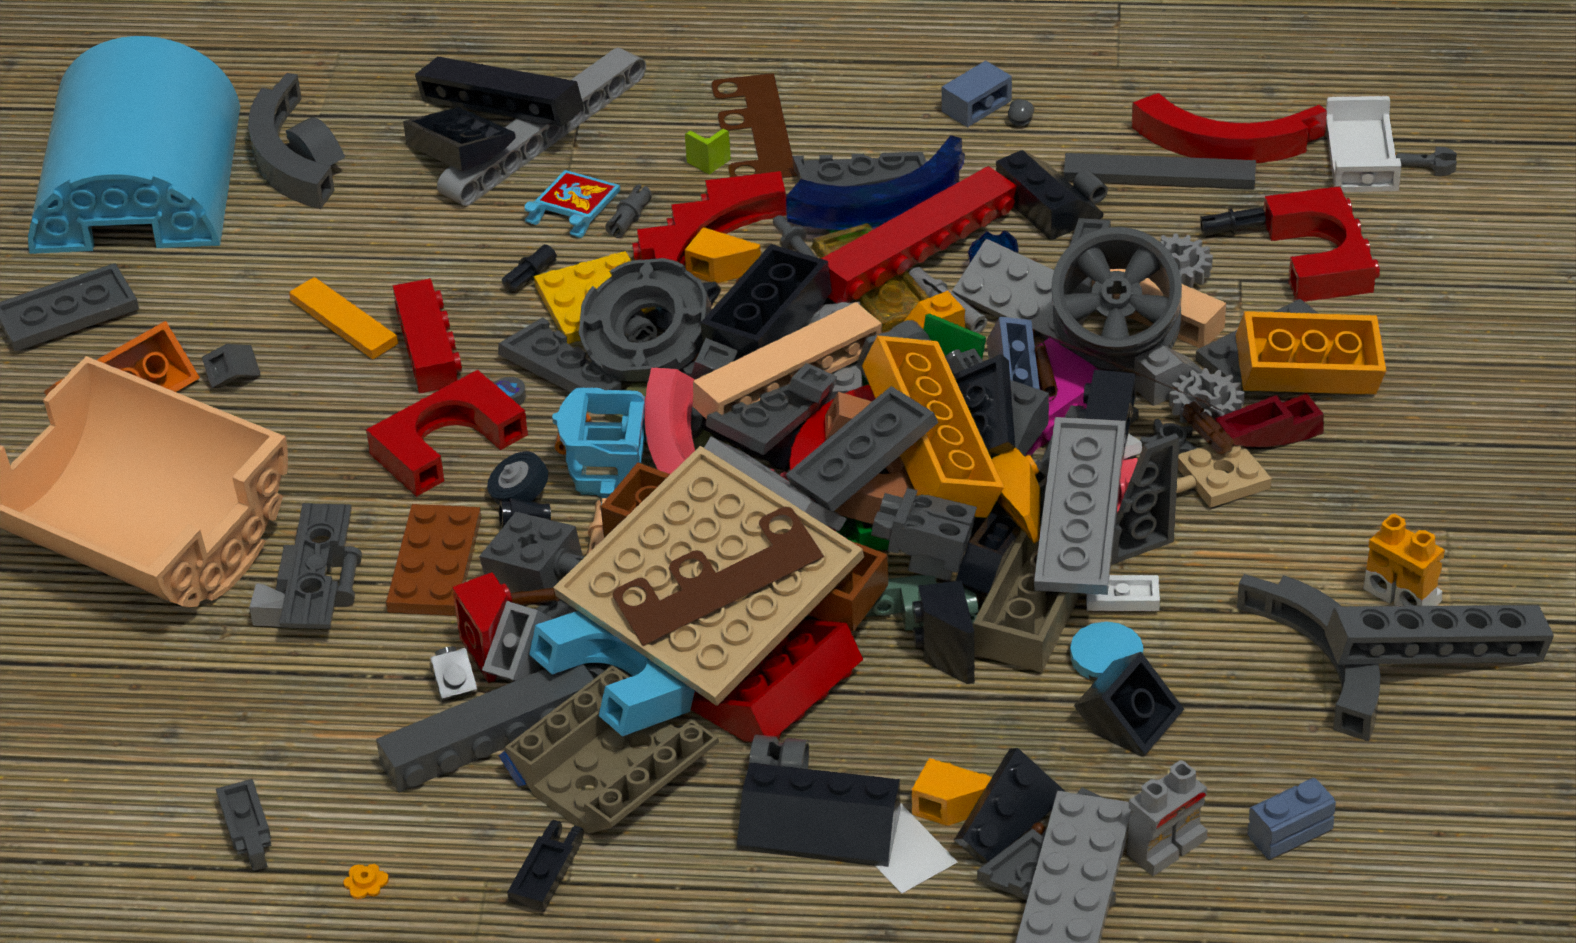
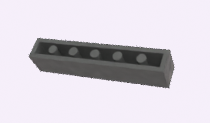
(474, 727)

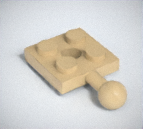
(1204, 473)

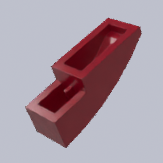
(1274, 422)

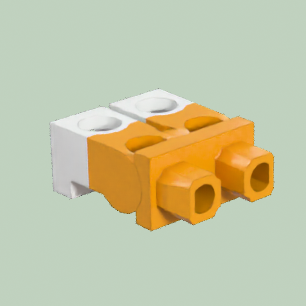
(1405, 562)

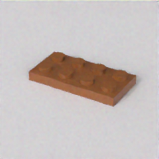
(433, 559)

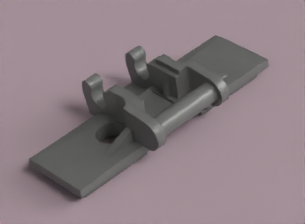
(303, 568)

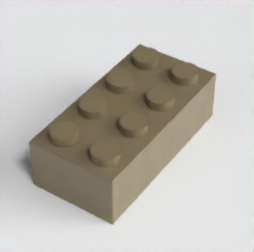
(1015, 619)

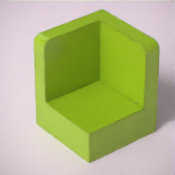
(707, 153)

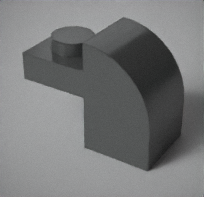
(314, 142)

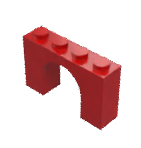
(1329, 216)
(466, 402)

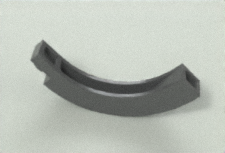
(280, 166)
(1309, 613)

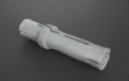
(973, 320)

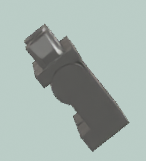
(925, 526)

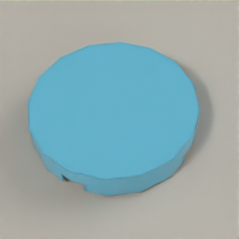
(1100, 644)

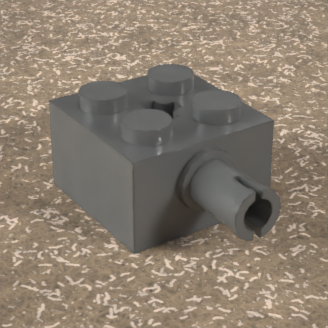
(532, 553)

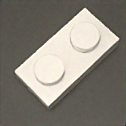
(1127, 594)

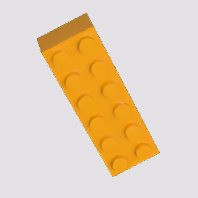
(952, 455)

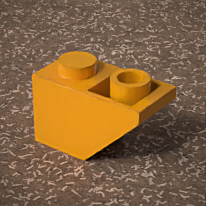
(719, 256)
(946, 792)

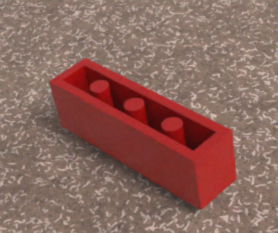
(426, 335)

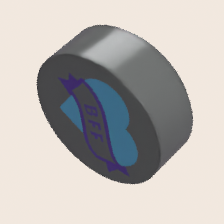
(513, 388)

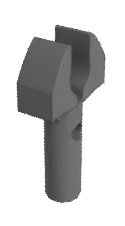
(1441, 161)

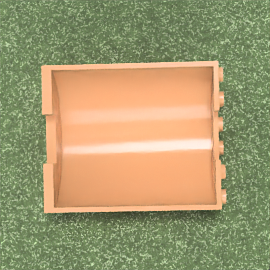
(145, 485)

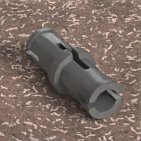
(628, 211)

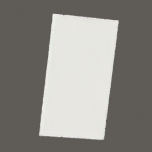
(914, 854)

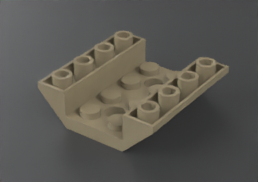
(580, 749)

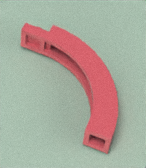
(669, 417)

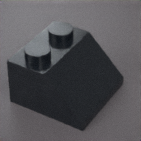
(945, 629)
(1129, 704)

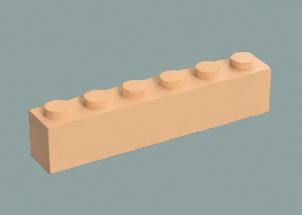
(824, 344)

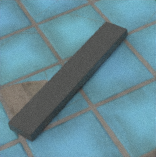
(1163, 170)

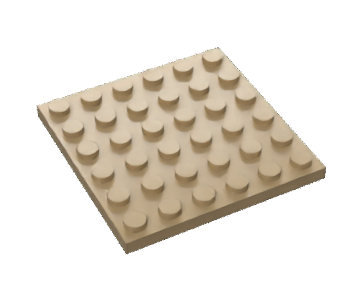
(718, 512)

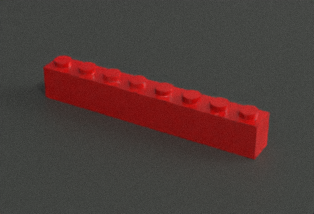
(918, 234)

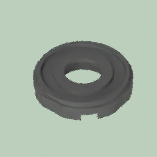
(636, 287)

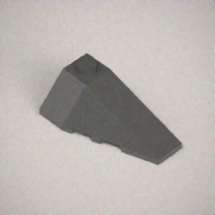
(1149, 503)

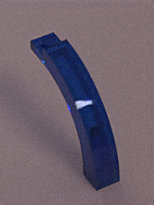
(850, 206)

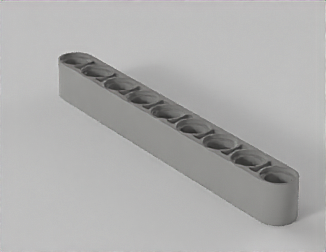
(598, 87)

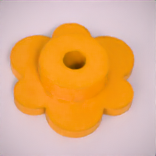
(365, 881)

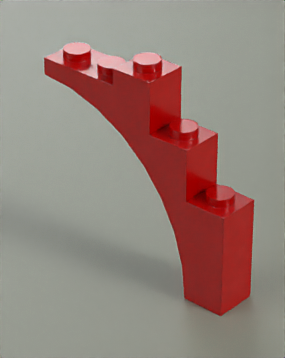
(723, 208)

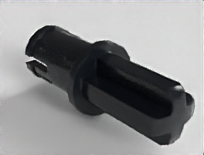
(1232, 221)
(529, 267)

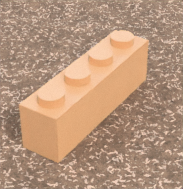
(1200, 314)

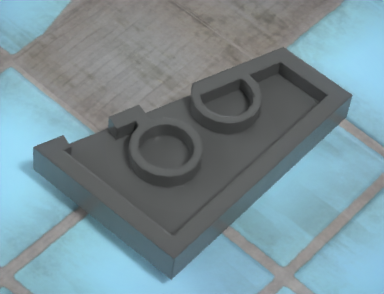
(765, 421)

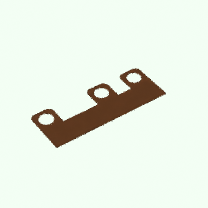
(766, 120)
(1130, 371)
(714, 590)

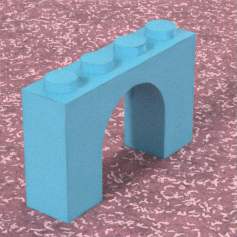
(628, 704)

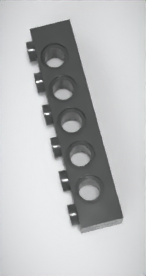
(1438, 634)

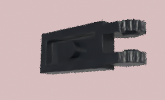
(545, 867)

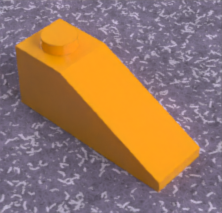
(1021, 490)

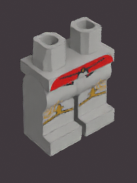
(1166, 819)

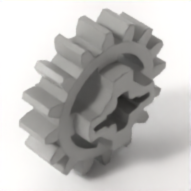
(1192, 258)
(1209, 387)

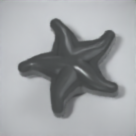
(1168, 429)

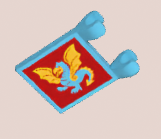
(575, 197)

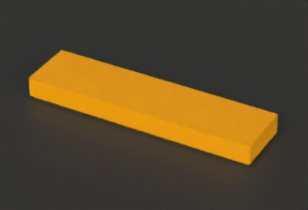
(343, 318)

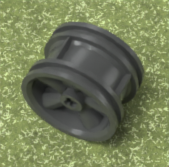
(1093, 258)

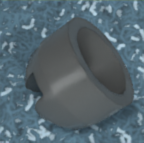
(1020, 112)

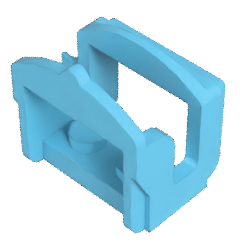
(601, 442)

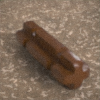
(1207, 427)

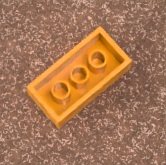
(1310, 352)

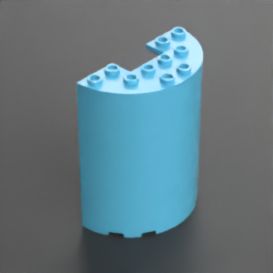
(137, 140)

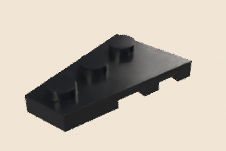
(989, 400)
(1008, 806)

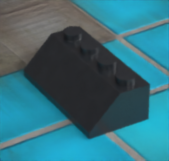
(819, 814)

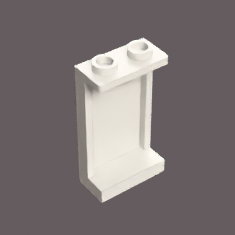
(1362, 144)

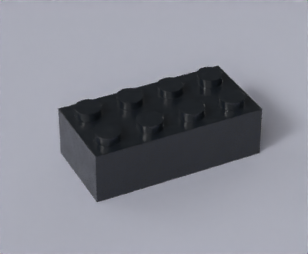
(768, 300)

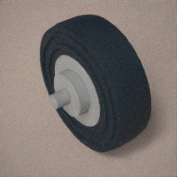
(518, 477)

